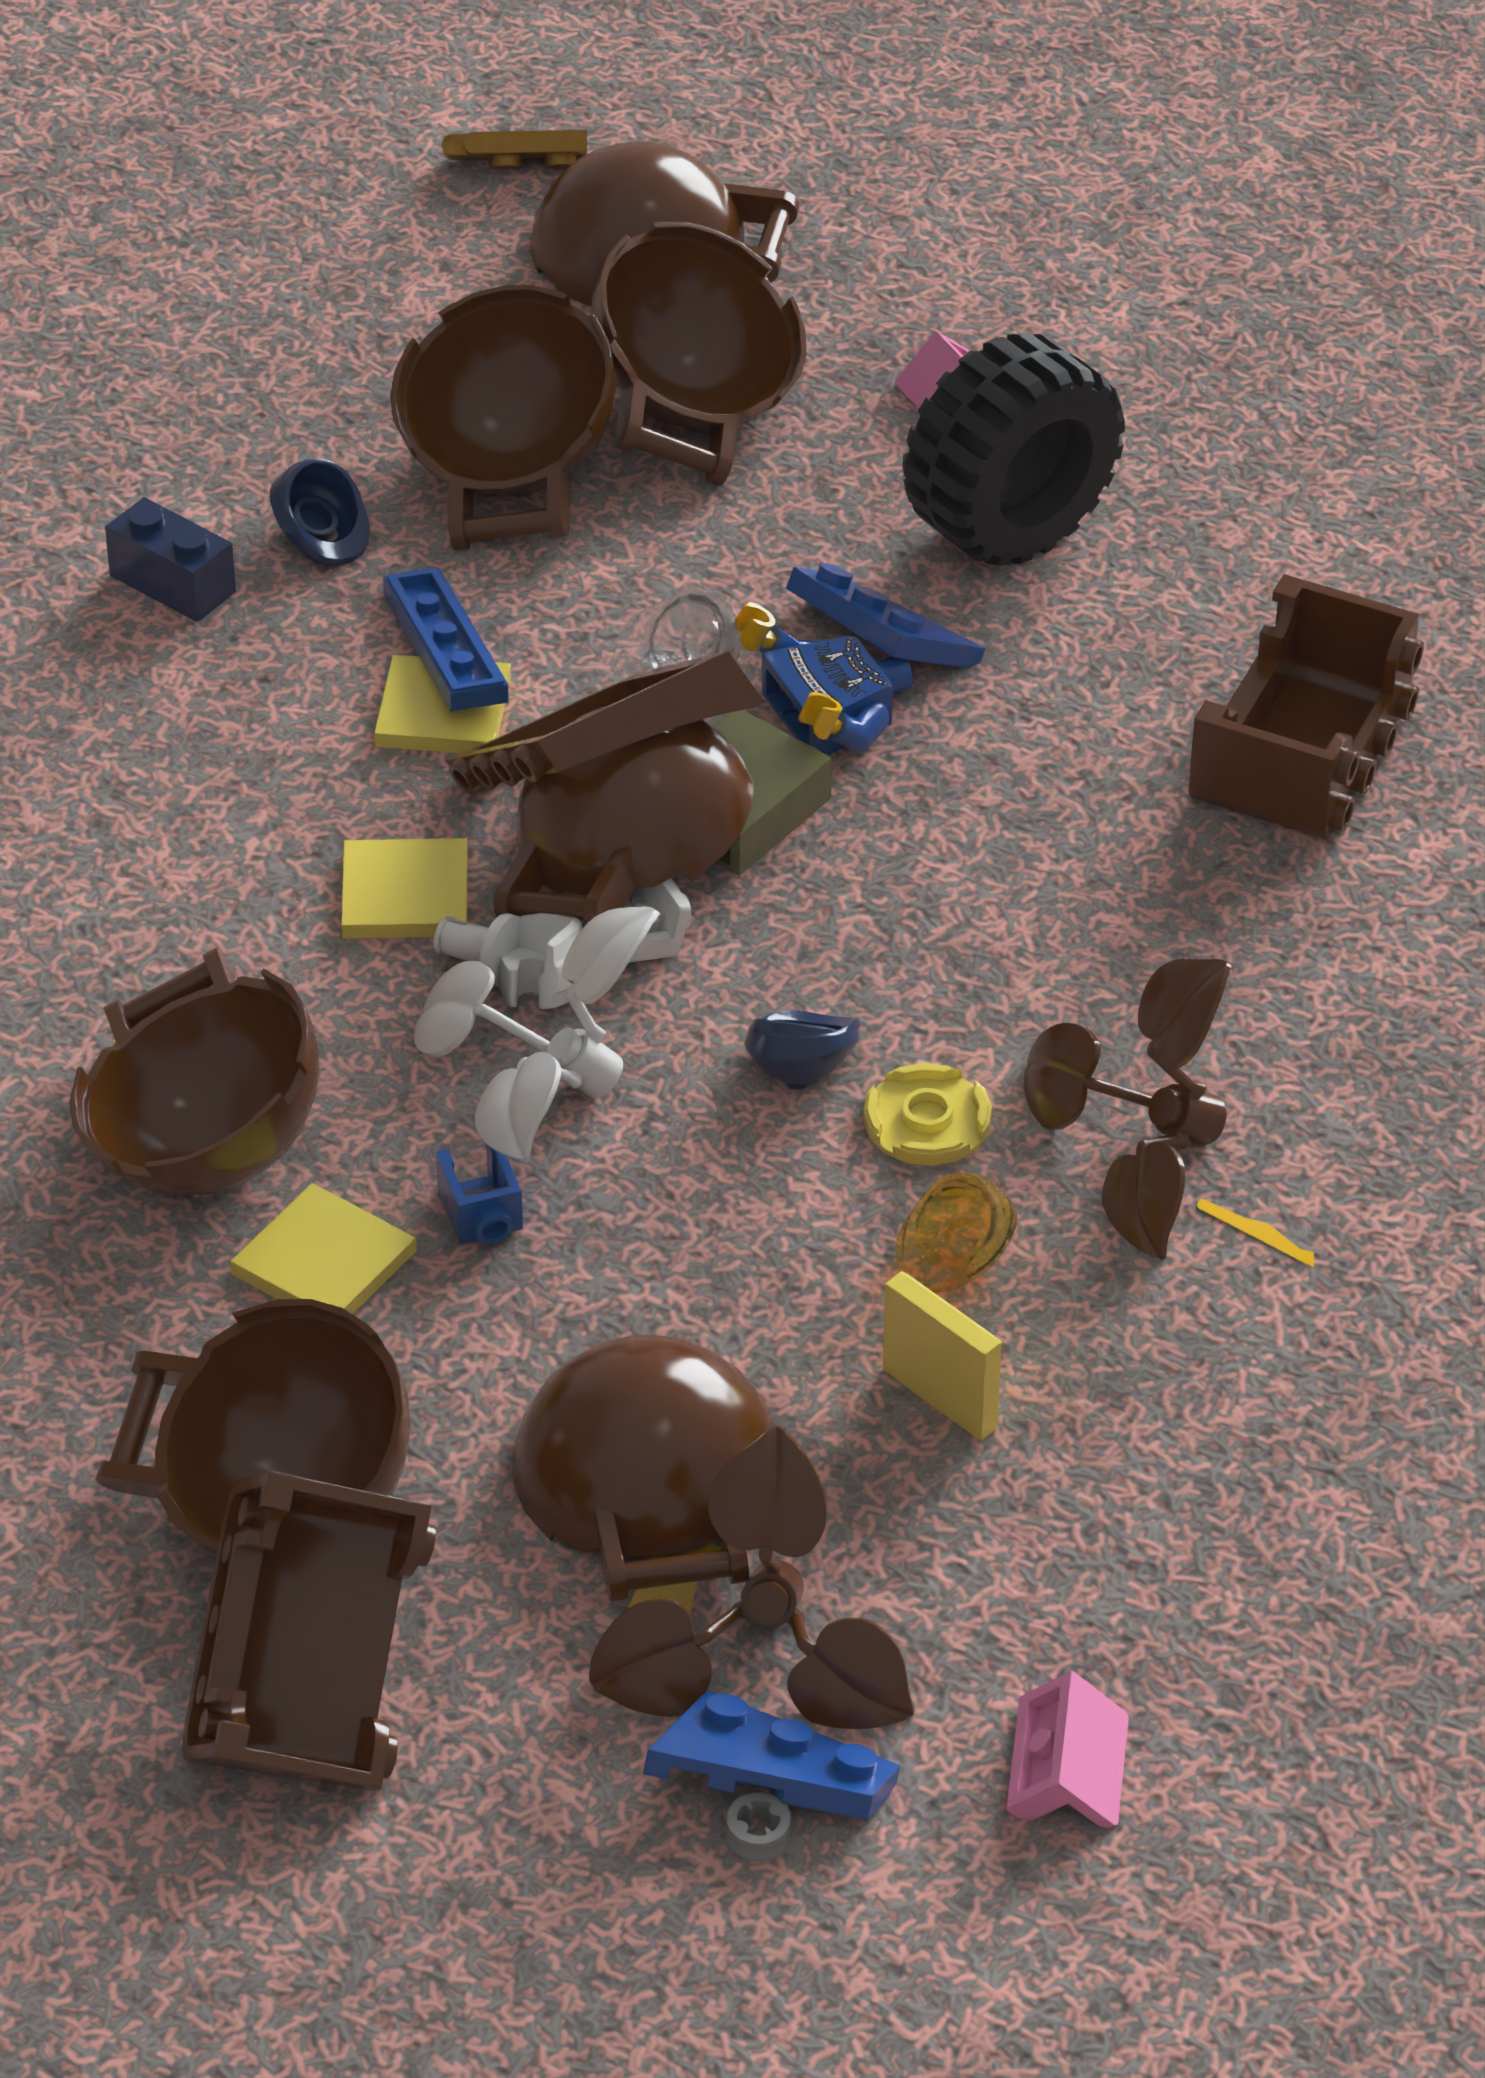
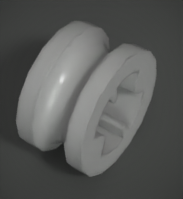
(758, 1846)

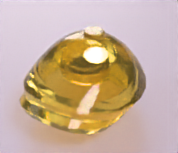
(963, 1220)

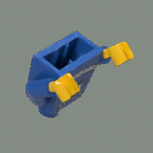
(824, 689)

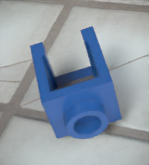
(482, 1207)

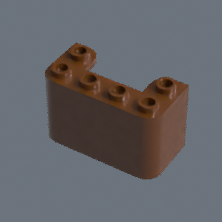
(1310, 710)

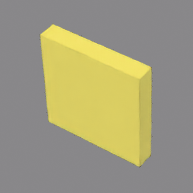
(419, 719)
(402, 886)
(323, 1252)
(941, 1355)

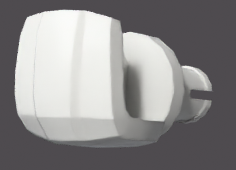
(520, 951)

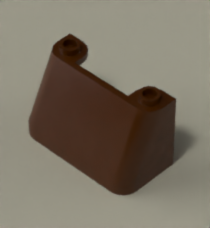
(303, 1630)

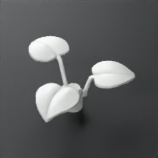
(521, 1096)

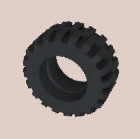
(1013, 448)

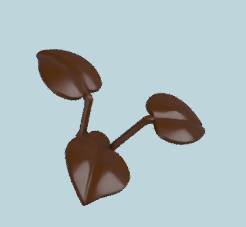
(1175, 1012)
(777, 1504)

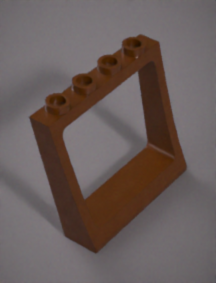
(634, 711)

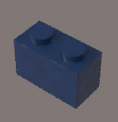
(170, 559)

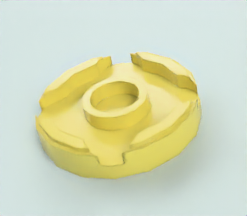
(927, 1131)

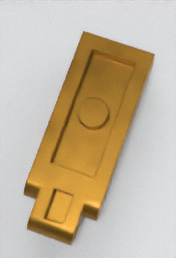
(509, 148)

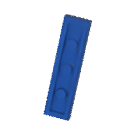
(445, 639)

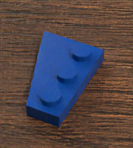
(880, 620)
(750, 1747)

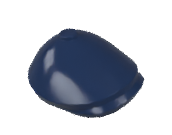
(313, 502)
(801, 1045)

